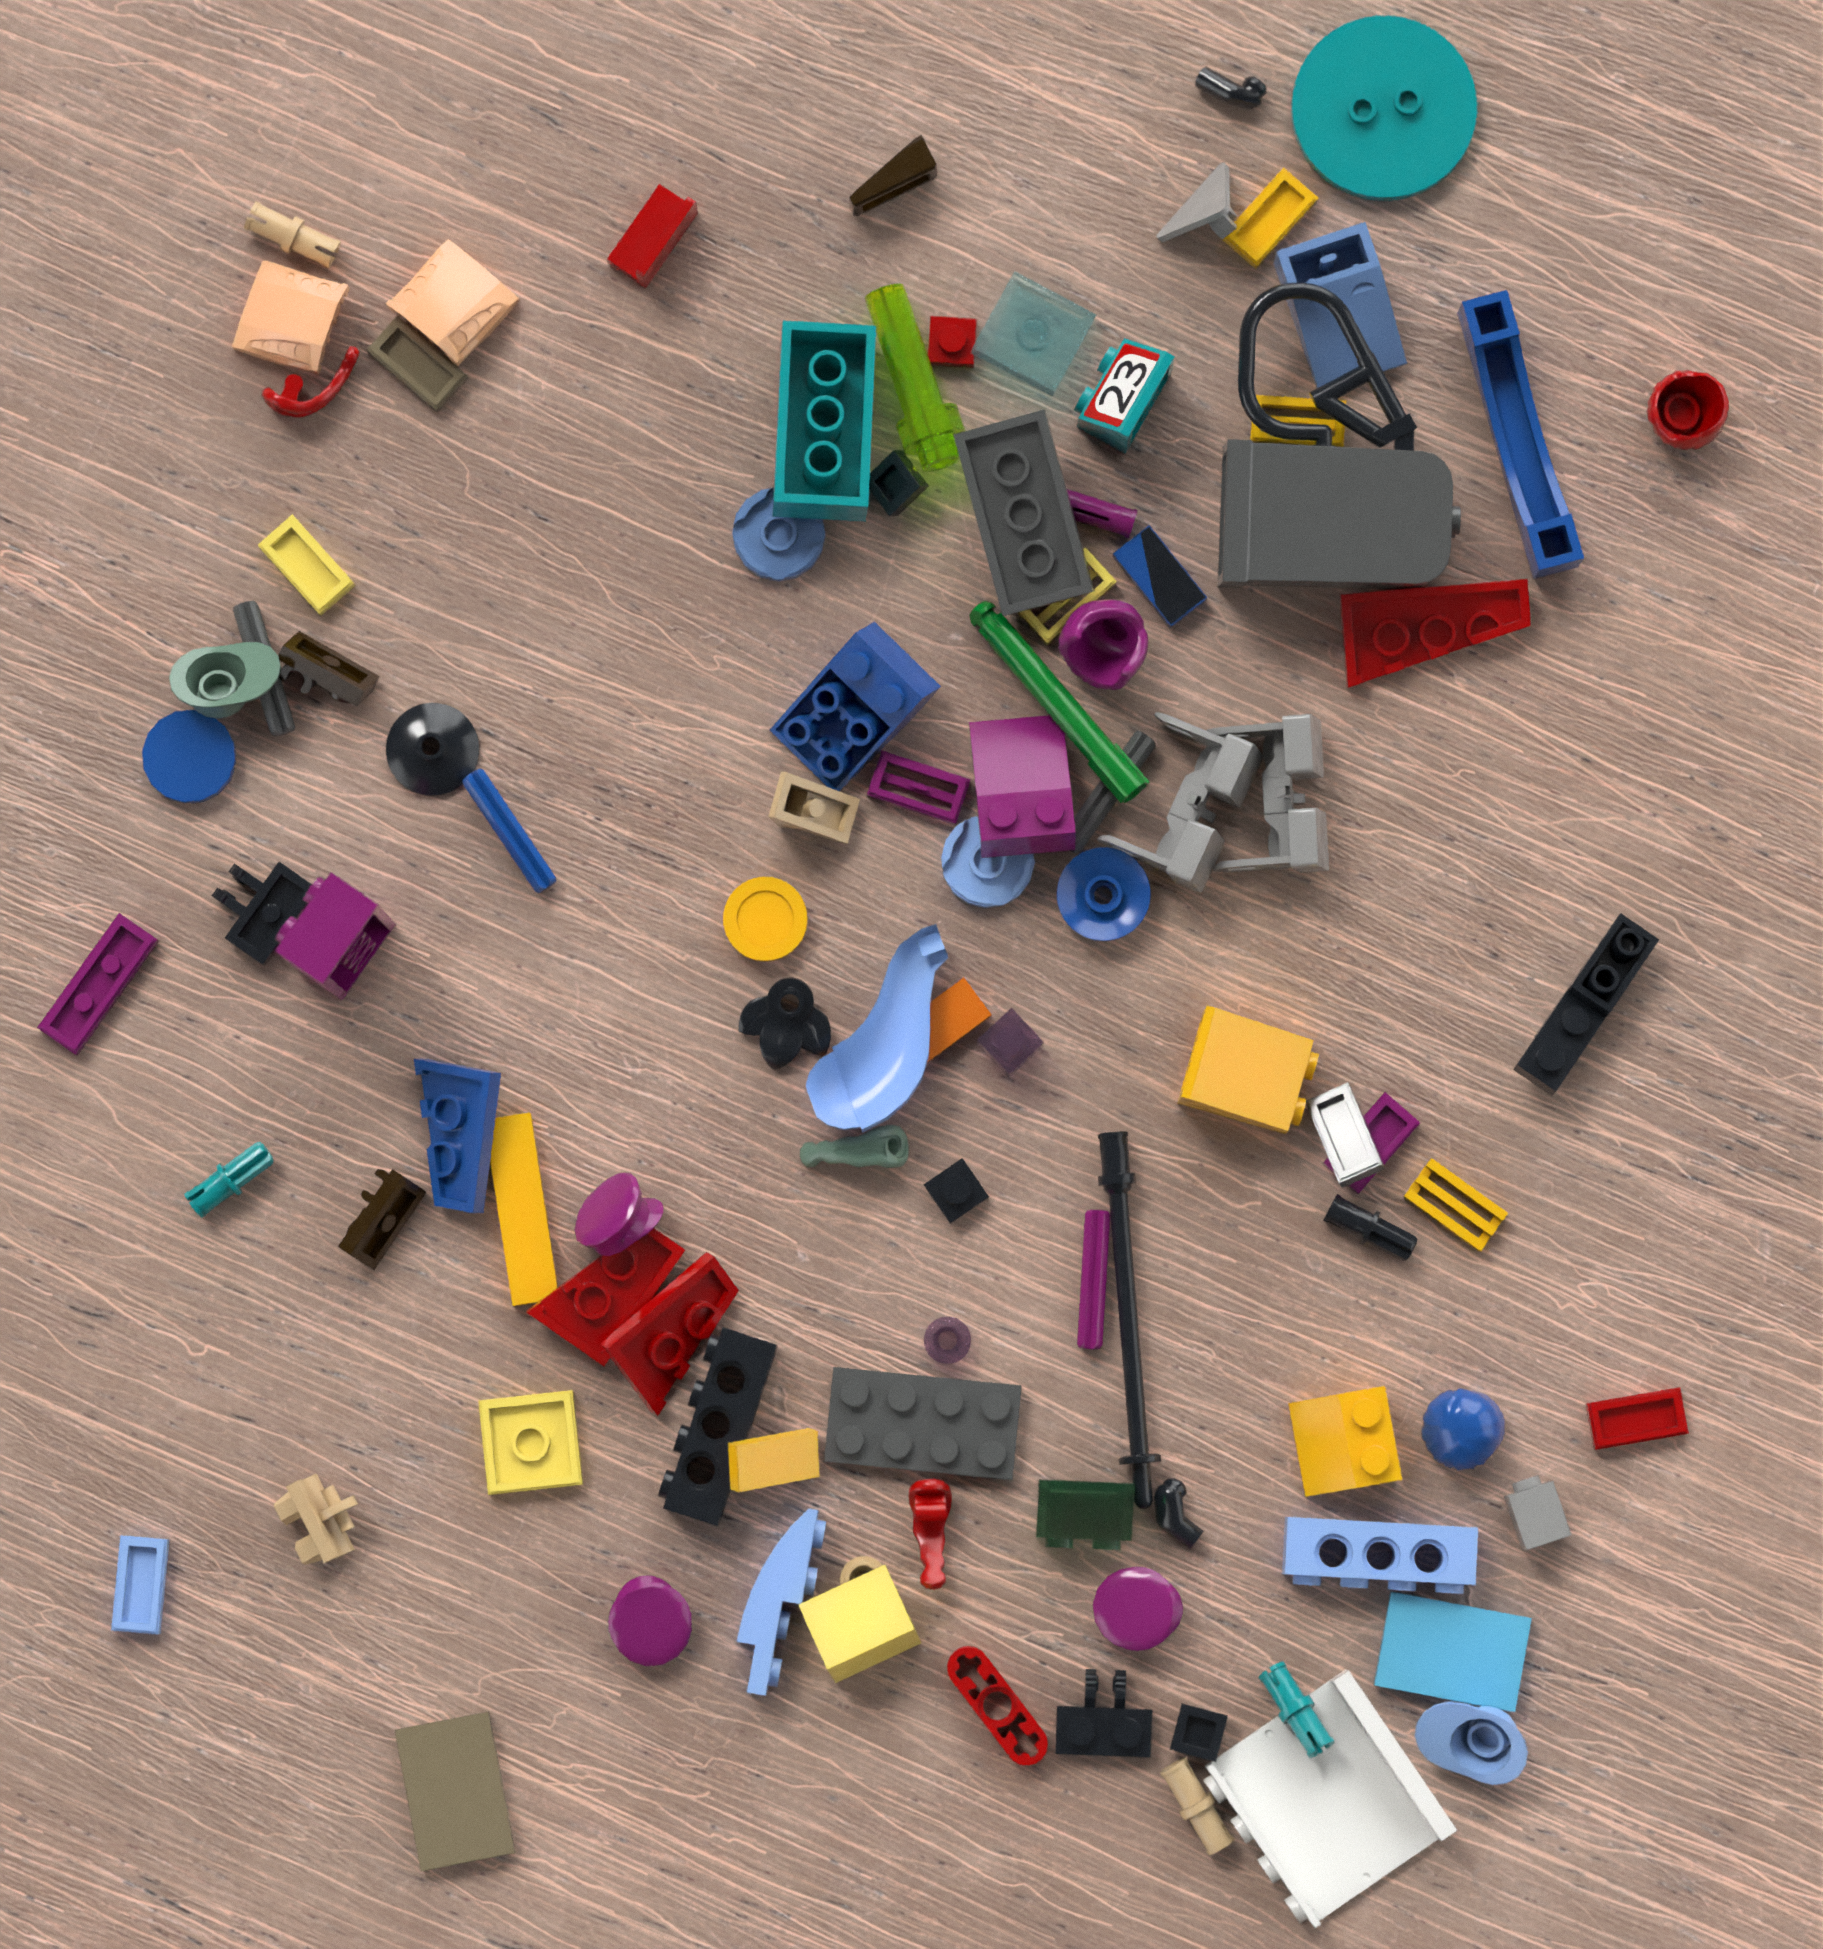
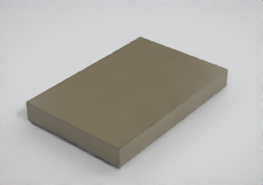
(455, 1791)

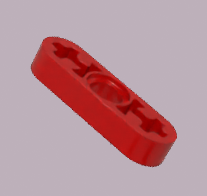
(1028, 1726)

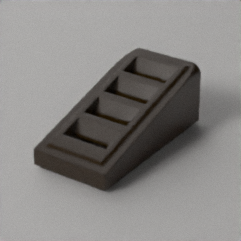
(903, 173)

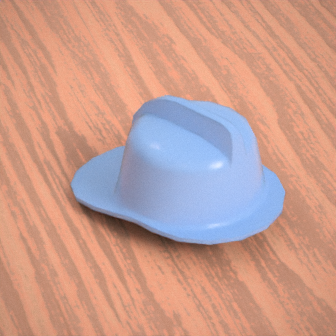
(1472, 1742)

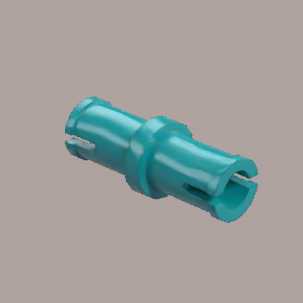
(1296, 1709)

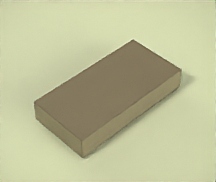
(417, 364)

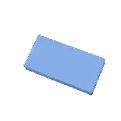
(140, 1584)

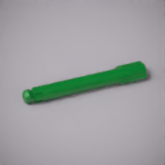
(1104, 757)

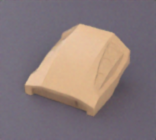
(454, 302)
(289, 317)

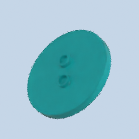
(1384, 108)

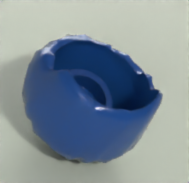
(1462, 1428)

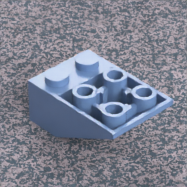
(1351, 270)

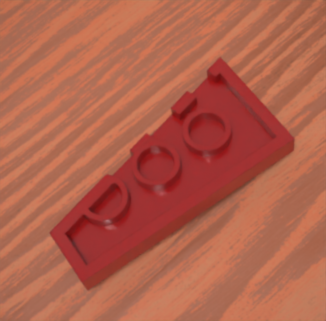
(1414, 625)

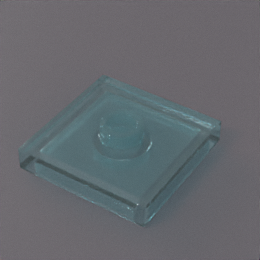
(1033, 333)

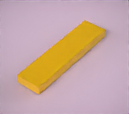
(522, 1210)

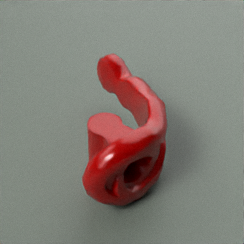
(287, 403)
(930, 1506)

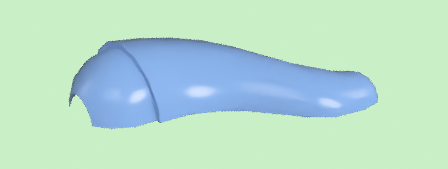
(887, 1055)

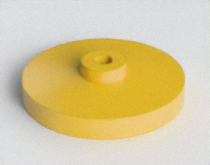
(765, 919)

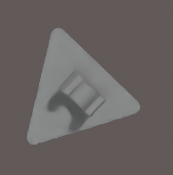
(1206, 205)

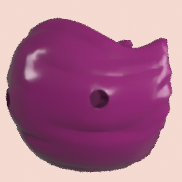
(1104, 643)

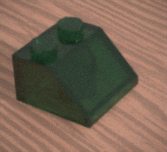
(1084, 1512)

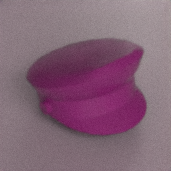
(616, 1215)
(1137, 1608)
(650, 1621)

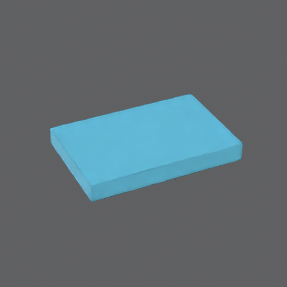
(1452, 1651)

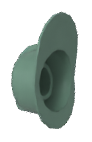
(224, 677)

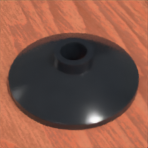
(438, 772)

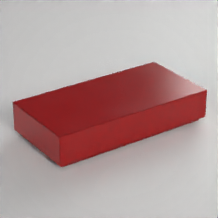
(1637, 1418)

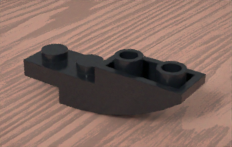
(1586, 1004)

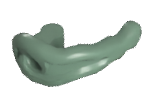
(880, 1146)

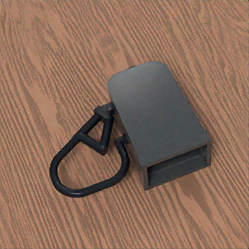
(1326, 509)

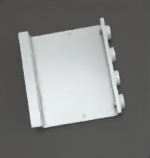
(1330, 1818)

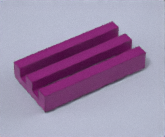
(913, 805)

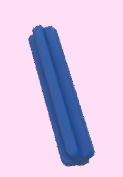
(509, 830)

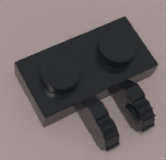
(267, 912)
(1104, 1729)

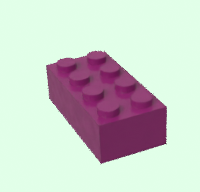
(334, 935)

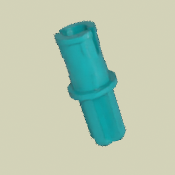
(229, 1179)

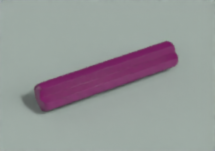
(1093, 1279)

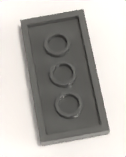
(1023, 512)
(922, 1423)

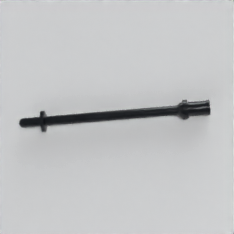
(1117, 1183)

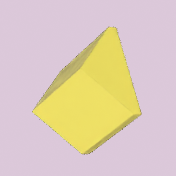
(859, 1624)

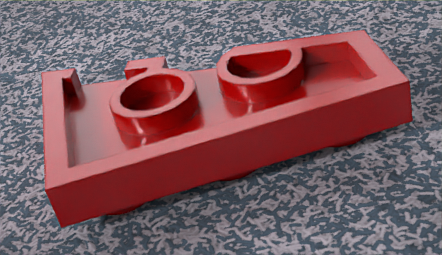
(607, 1293)

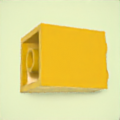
(1247, 1071)

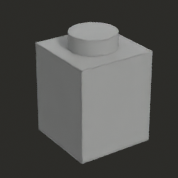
(1536, 1513)

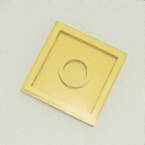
(530, 1442)

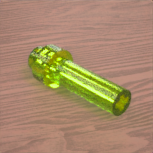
(927, 420)

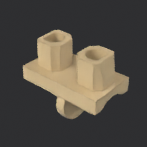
(323, 1516)

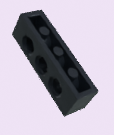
(755, 1360)

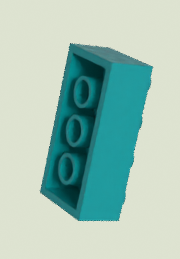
(824, 421)

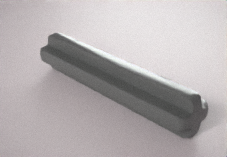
(274, 701)
(1102, 799)

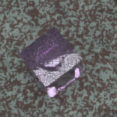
(1010, 1043)

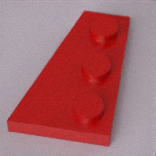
(665, 1332)

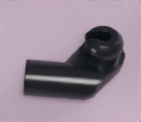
(1228, 91)
(1170, 1512)

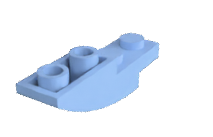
(781, 1579)

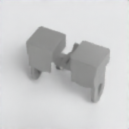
(1296, 835)
(1190, 847)

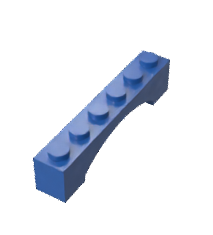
(1508, 402)

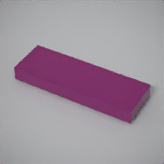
(98, 984)

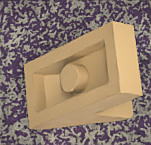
(813, 808)

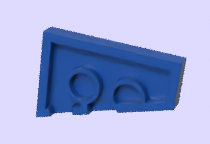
(461, 1128)

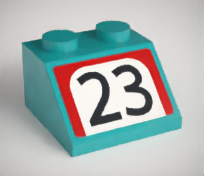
(1124, 394)

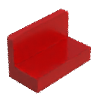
(653, 235)

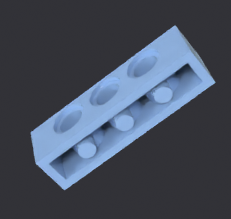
(1454, 1544)

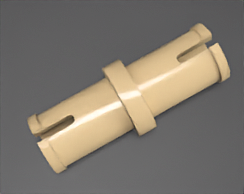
(292, 234)
(1197, 1806)

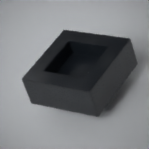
(896, 483)
(956, 1191)
(1198, 1732)

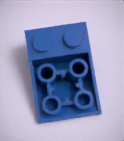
(854, 706)

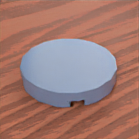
(978, 879)

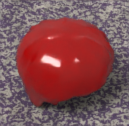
(1688, 409)

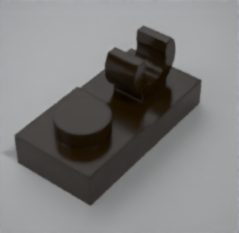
(327, 668)
(382, 1219)

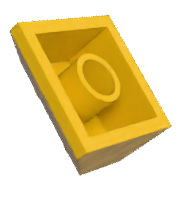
(1345, 1441)

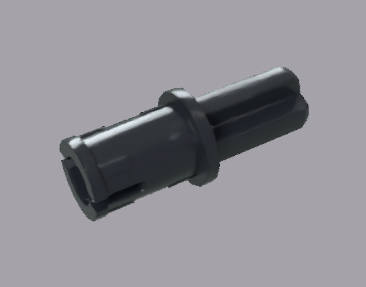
(1371, 1228)

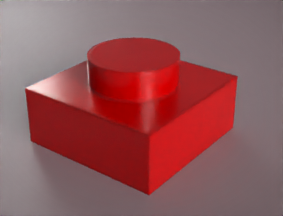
(952, 341)

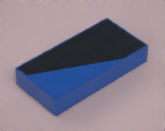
(1159, 576)

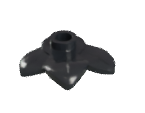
(783, 1029)

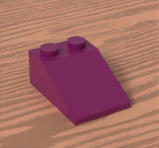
(1022, 786)

